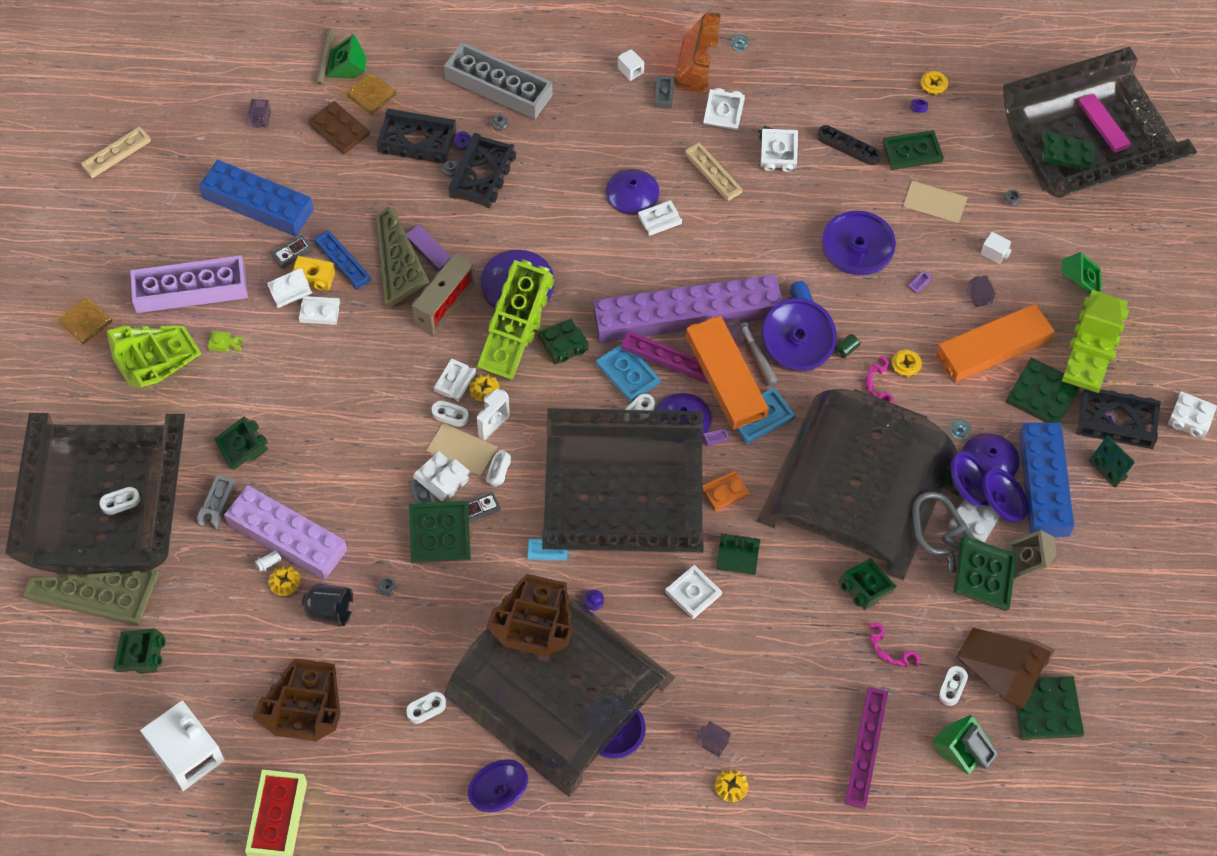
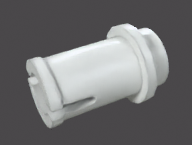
(267, 561)

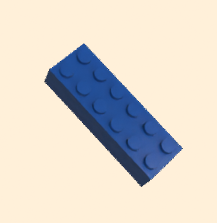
(256, 197)
(1046, 479)

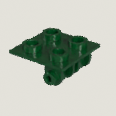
(1112, 461)
(738, 554)

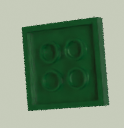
(1042, 392)
(439, 532)
(985, 573)
(1051, 710)

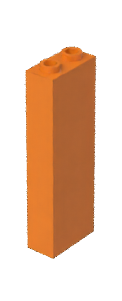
(994, 343)
(726, 372)

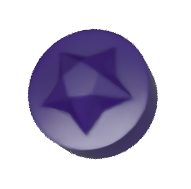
(919, 105)
(462, 140)
(593, 600)

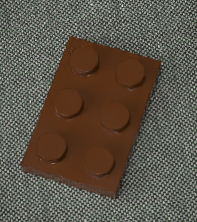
(339, 127)

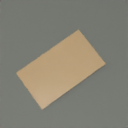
(935, 202)
(463, 447)

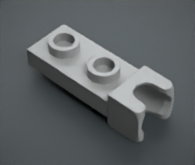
(216, 501)

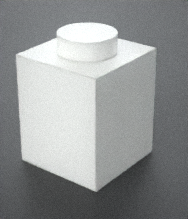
(630, 64)
(996, 248)

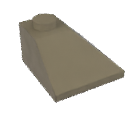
(1033, 553)

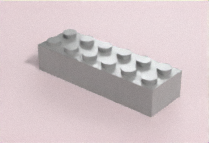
(498, 80)

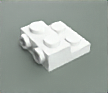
(724, 109)
(779, 149)
(495, 413)
(1192, 415)
(442, 476)

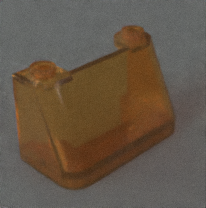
(693, 65)

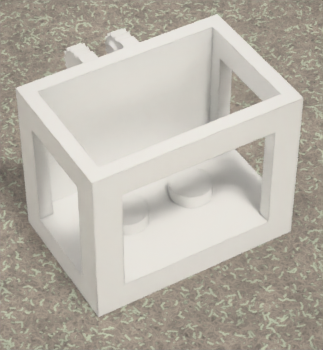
(182, 744)

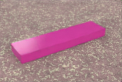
(1104, 123)

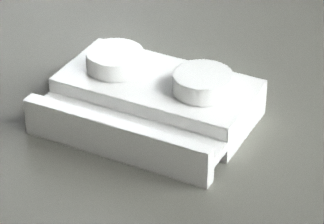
(659, 218)
(289, 288)
(319, 310)
(454, 380)

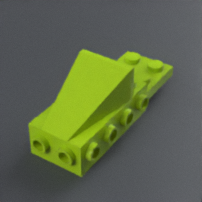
(515, 318)
(1095, 340)

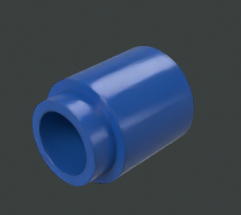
(800, 290)

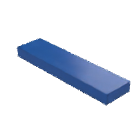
(342, 259)

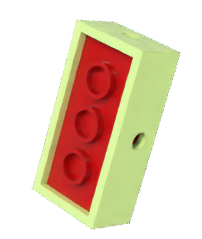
(276, 814)

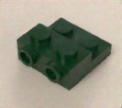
(563, 341)
(241, 442)
(866, 584)
(139, 651)

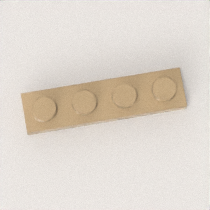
(115, 152)
(713, 171)

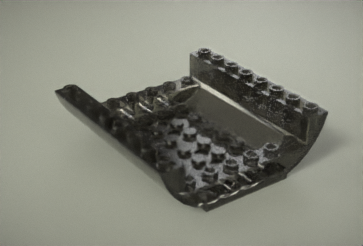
(1051, 105)
(830, 453)
(623, 458)
(62, 489)
(540, 712)

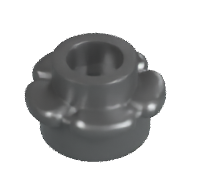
(499, 126)
(449, 172)
(1012, 197)
(387, 581)

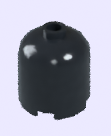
(328, 604)

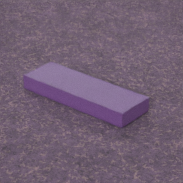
(428, 247)

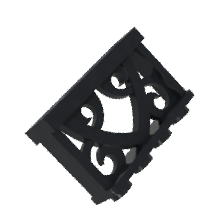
(475, 149)
(421, 151)
(1121, 434)

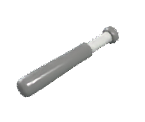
(759, 357)

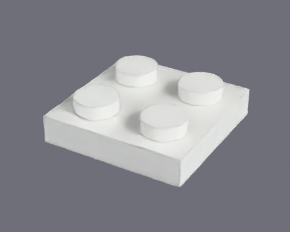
(978, 519)
(693, 591)

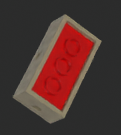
(443, 294)

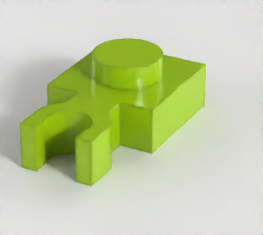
(222, 341)

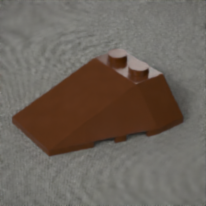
(534, 616)
(1005, 663)
(302, 702)

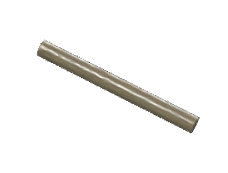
(325, 57)

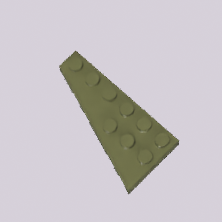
(399, 262)
(102, 595)

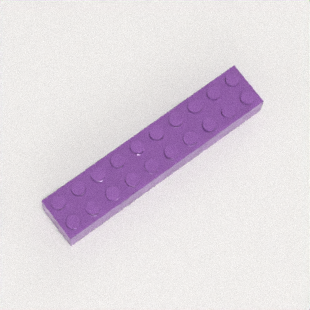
(680, 307)

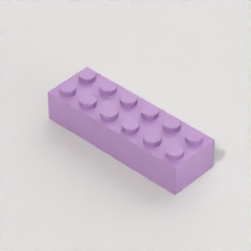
(188, 284)
(285, 532)

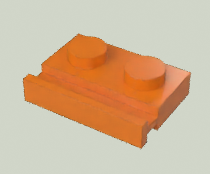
(725, 490)

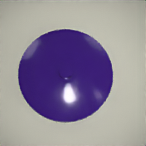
(858, 242)
(497, 269)
(799, 335)

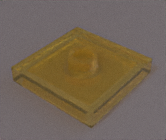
(371, 93)
(85, 320)

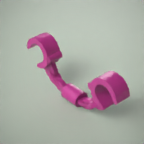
(869, 380)
(884, 655)

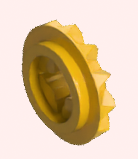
(935, 77)
(911, 357)
(476, 390)
(286, 588)
(734, 794)

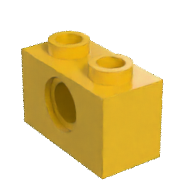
(323, 271)

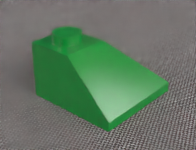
(347, 59)
(1082, 272)
(951, 747)

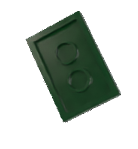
(912, 150)
(1068, 151)

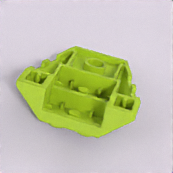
(150, 353)

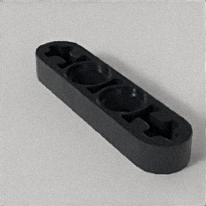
(850, 143)

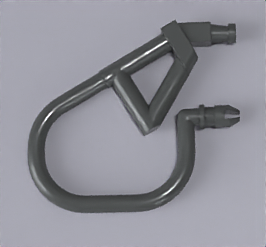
(946, 538)

